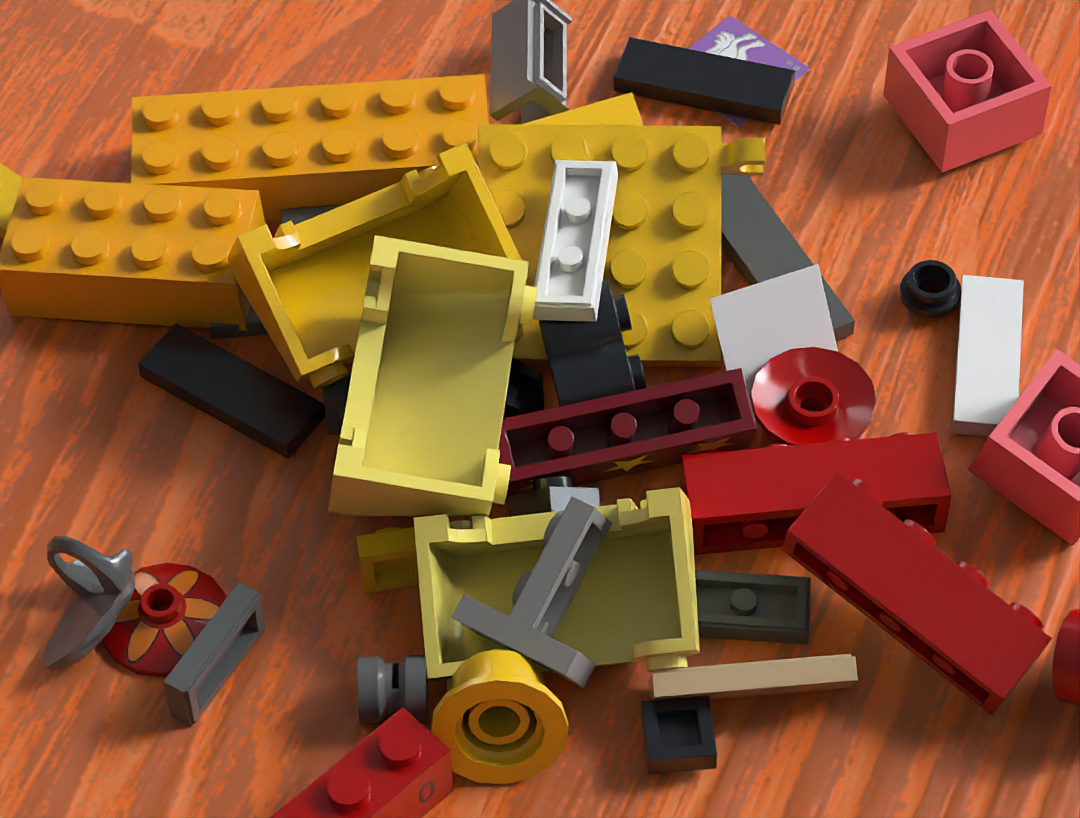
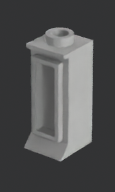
(529, 60)

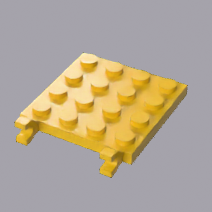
(661, 228)

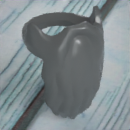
(104, 591)

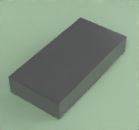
(214, 655)

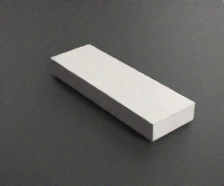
(575, 240)
(987, 353)

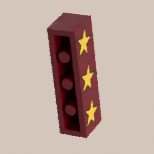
(628, 431)

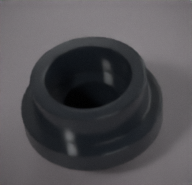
(930, 289)

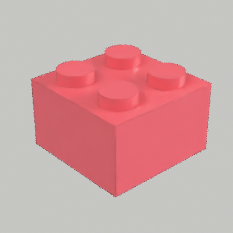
(966, 90)
(1037, 449)

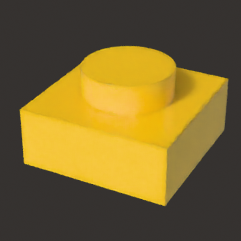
(388, 559)

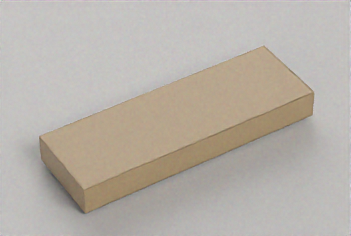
(755, 678)

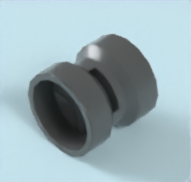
(390, 686)

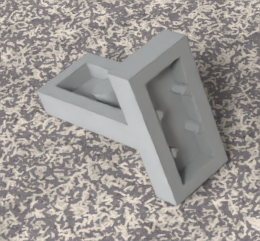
(545, 595)

